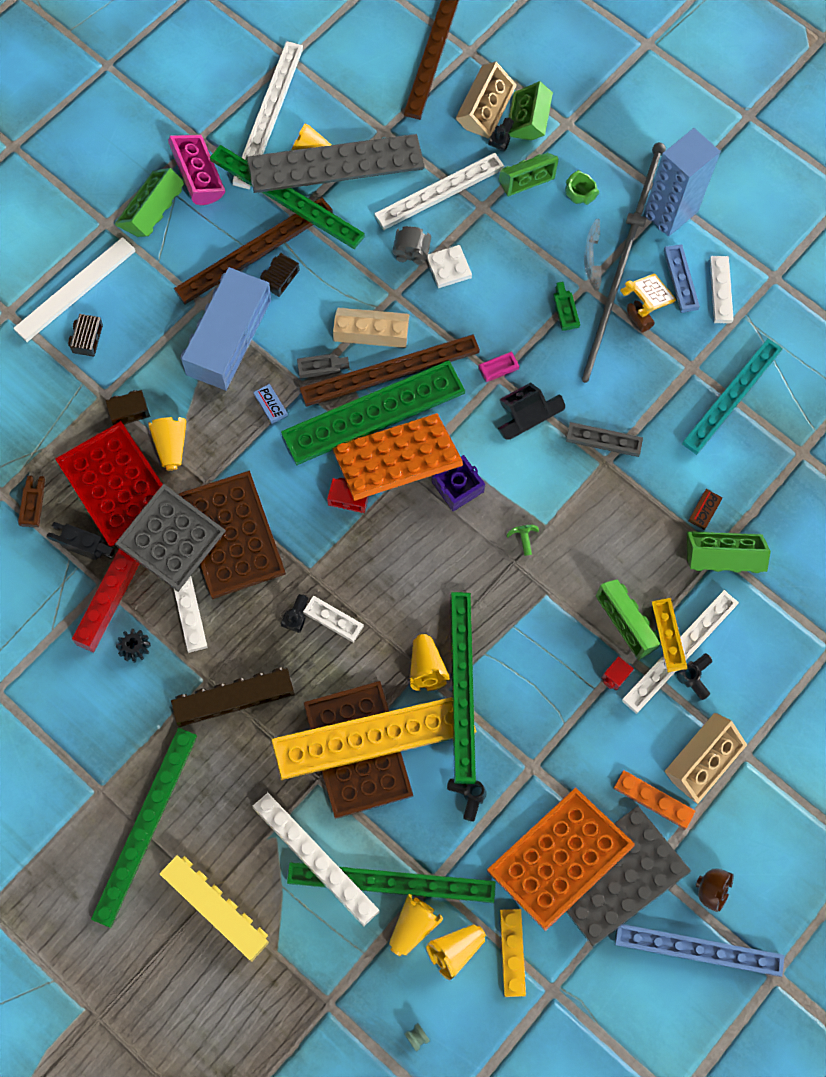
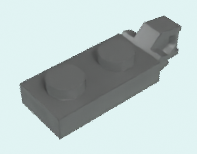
(321, 365)

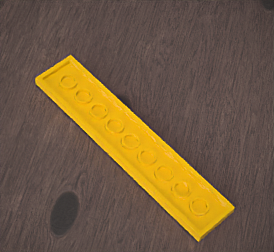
(364, 738)

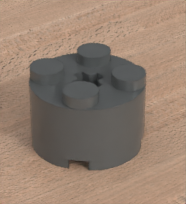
(411, 245)

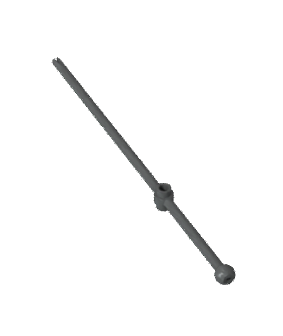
(635, 220)

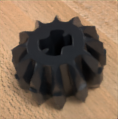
(127, 642)

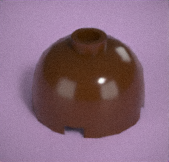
(714, 888)

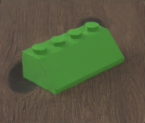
(150, 202)
(727, 552)
(627, 618)

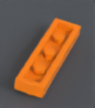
(654, 799)

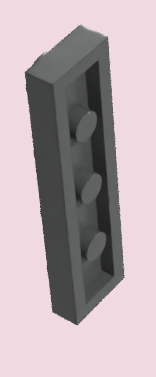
(604, 439)

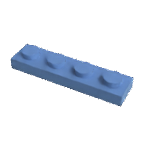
(681, 278)

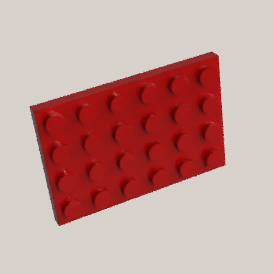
(111, 479)

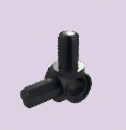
(500, 136)
(294, 618)
(695, 669)
(473, 801)

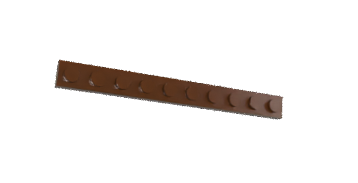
(431, 59)
(245, 255)
(389, 370)

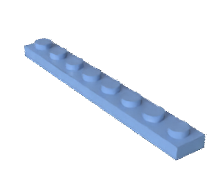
(700, 950)

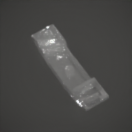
(593, 272)

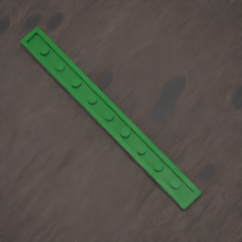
(292, 200)
(462, 688)
(144, 828)
(403, 883)

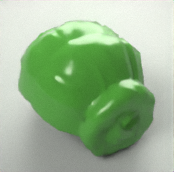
(581, 188)

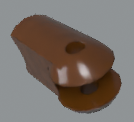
(642, 323)

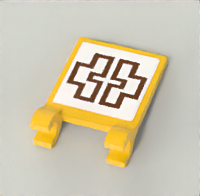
(651, 292)

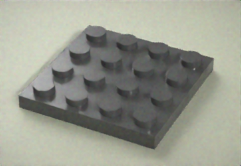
(170, 537)

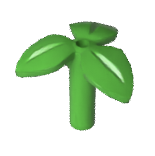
(523, 531)

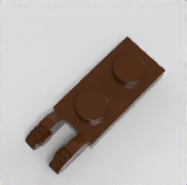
(31, 503)

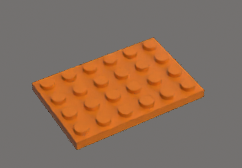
(396, 456)
(560, 858)

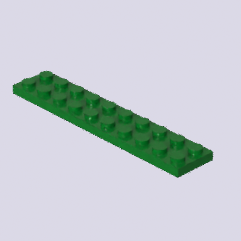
(373, 412)

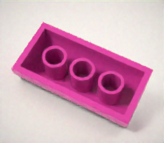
(196, 168)

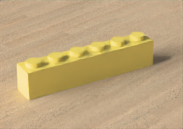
(214, 908)

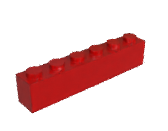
(105, 601)

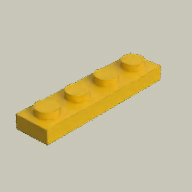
(669, 635)
(512, 953)

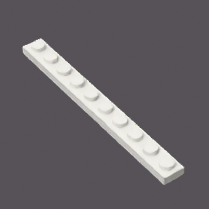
(271, 104)

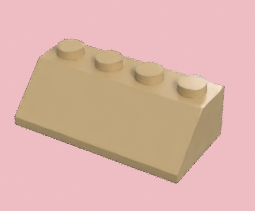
(486, 100)
(371, 327)
(706, 757)

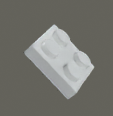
(449, 266)

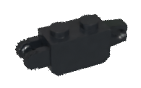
(81, 541)

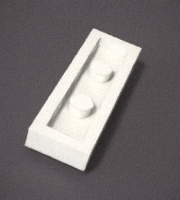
(333, 619)

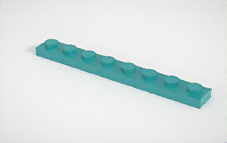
(732, 396)

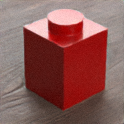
(617, 673)

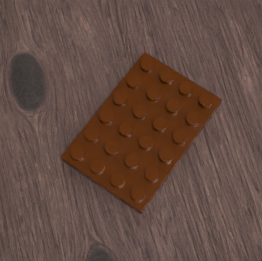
(247, 548)
(366, 782)

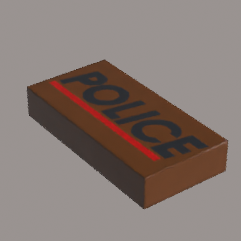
(705, 509)

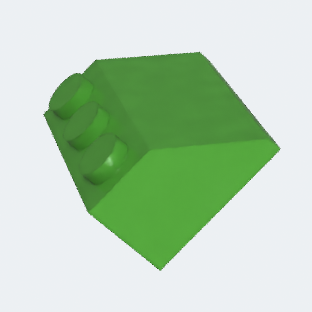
(530, 111)
(528, 173)

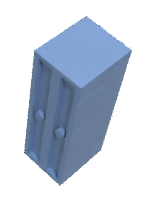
(681, 181)
(226, 328)

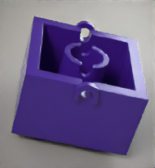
(459, 484)

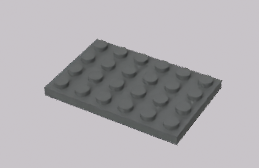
(631, 883)

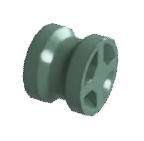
(417, 1037)

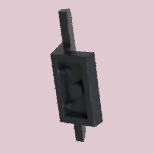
(528, 409)

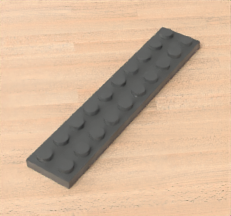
(334, 163)

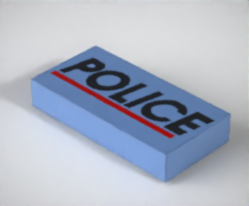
(270, 404)

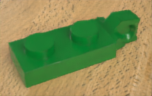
(565, 308)

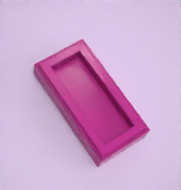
(498, 367)

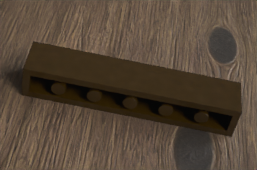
(232, 697)

